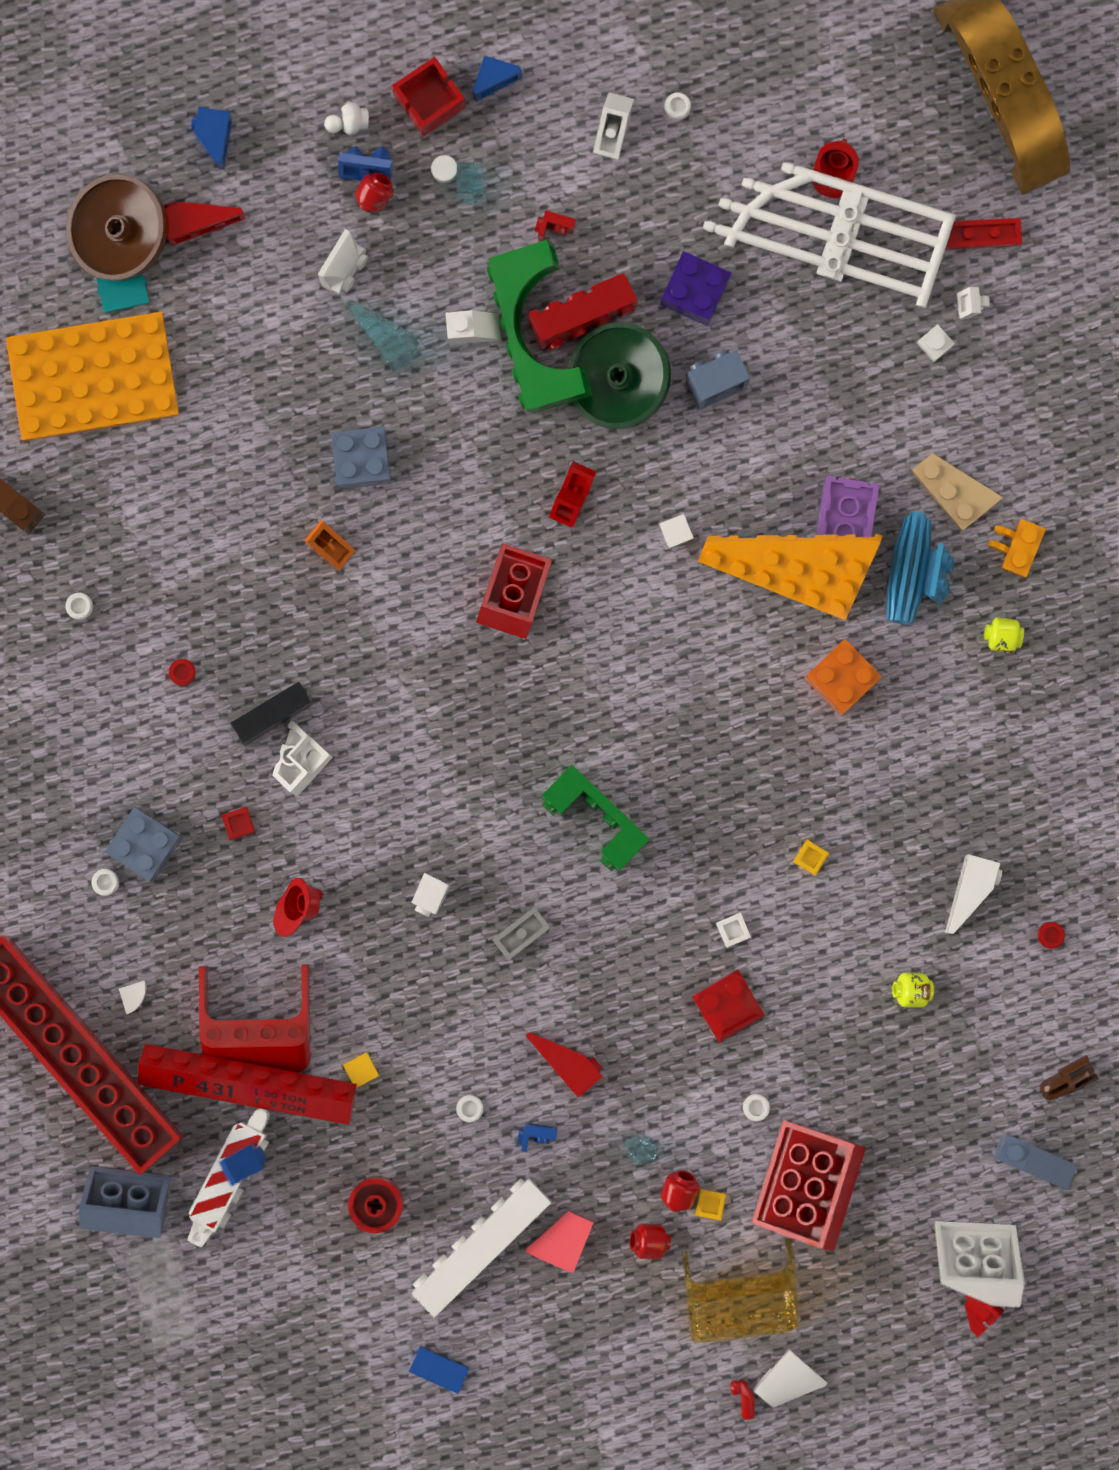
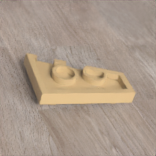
(955, 491)

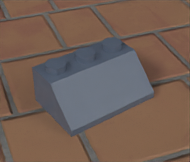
(124, 1202)

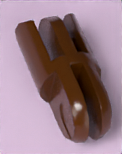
(1069, 1079)

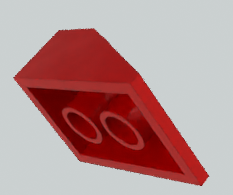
(513, 591)

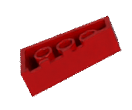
(582, 312)

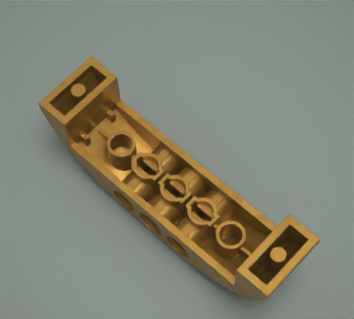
(1010, 88)

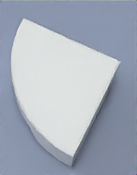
(133, 996)

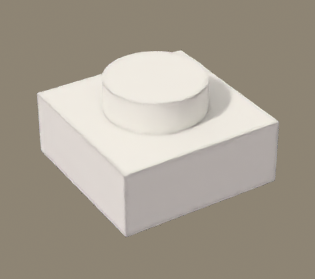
(935, 343)

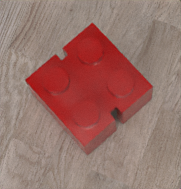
(427, 98)

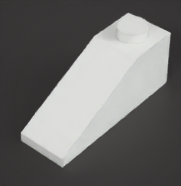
(974, 885)

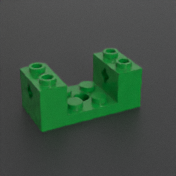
(569, 788)

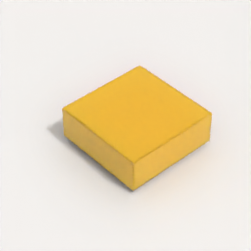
(811, 857)
(361, 1069)
(710, 1204)

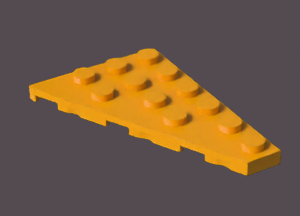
(813, 571)

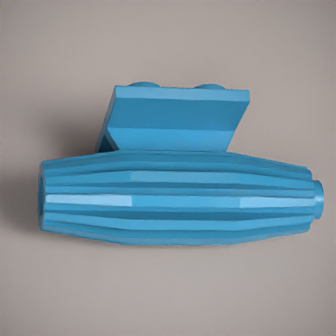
(916, 570)

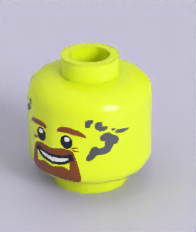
(1004, 635)
(913, 990)

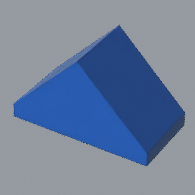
(494, 76)

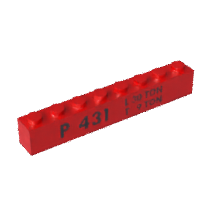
(246, 1084)

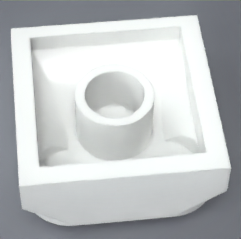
(342, 263)

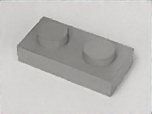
(521, 933)

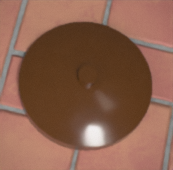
(116, 227)

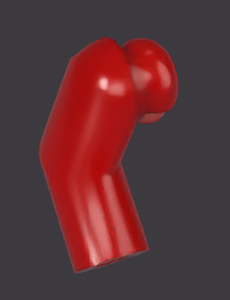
(747, 1398)

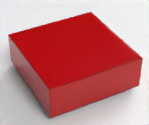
(238, 823)

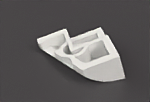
(293, 768)
(788, 1381)

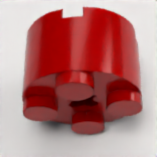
(363, 1213)

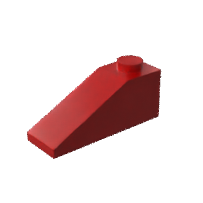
(195, 219)
(570, 1065)

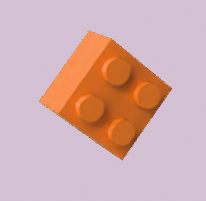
(842, 677)

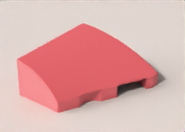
(563, 1241)

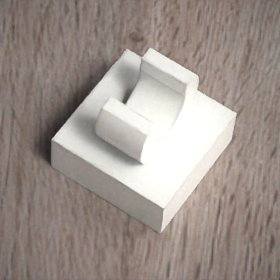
(971, 303)

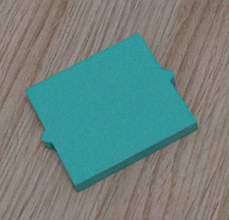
(122, 294)

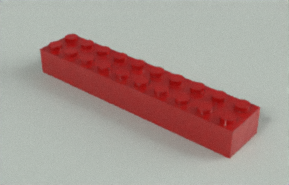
(82, 1062)

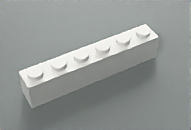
(481, 1246)

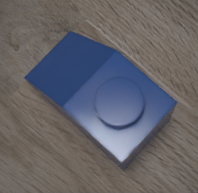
(213, 133)
(243, 1163)

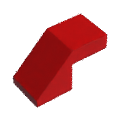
(572, 494)

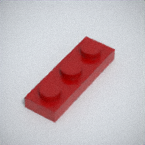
(985, 233)

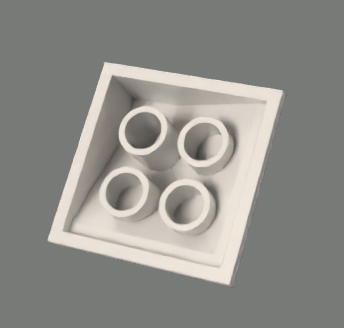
(981, 1261)

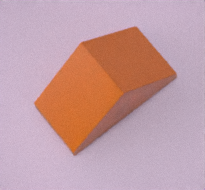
(329, 545)

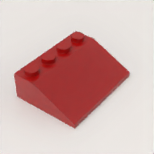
(808, 1185)

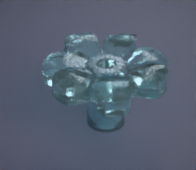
(641, 1149)

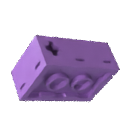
(847, 507)

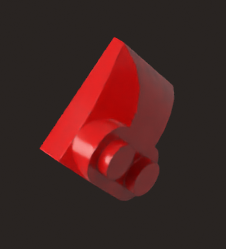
(728, 1005)

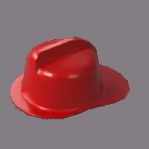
(836, 160)
(296, 906)

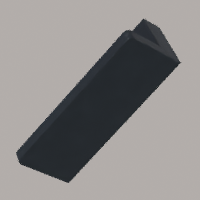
(271, 713)

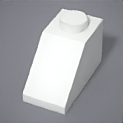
(613, 125)
(472, 327)
(430, 895)

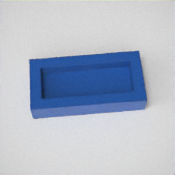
(439, 1369)

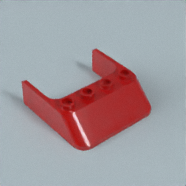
(263, 1042)

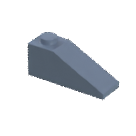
(1035, 1161)

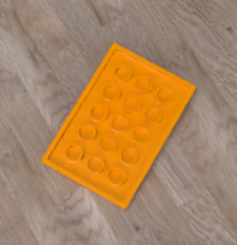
(92, 376)

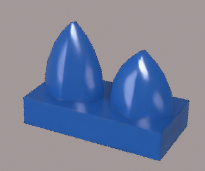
(355, 165)

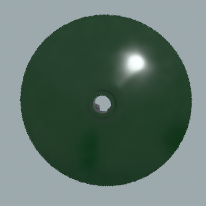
(605, 357)

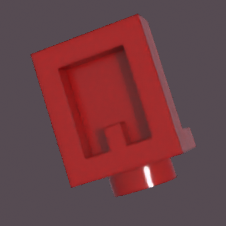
(559, 223)

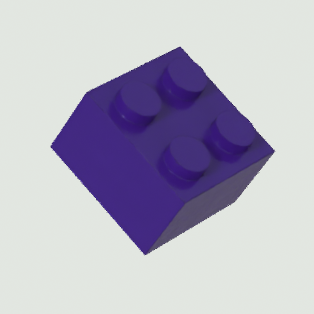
(695, 288)

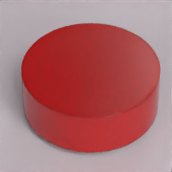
(182, 672)
(1051, 935)

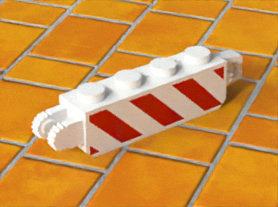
(216, 1194)

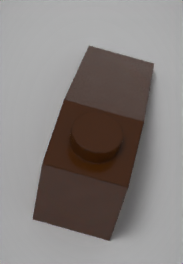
(18, 508)

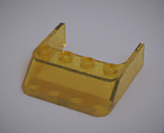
(742, 1305)

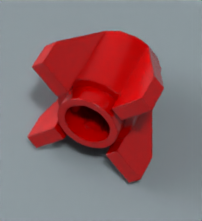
(978, 1312)

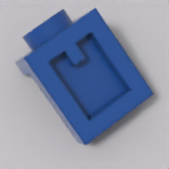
(541, 1134)

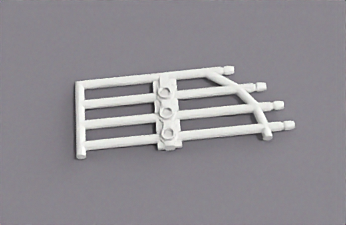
(843, 233)

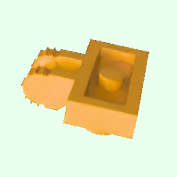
(1022, 547)

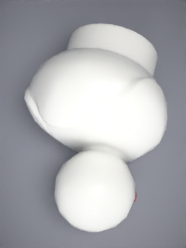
(352, 120)

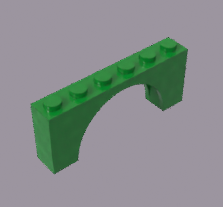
(514, 278)

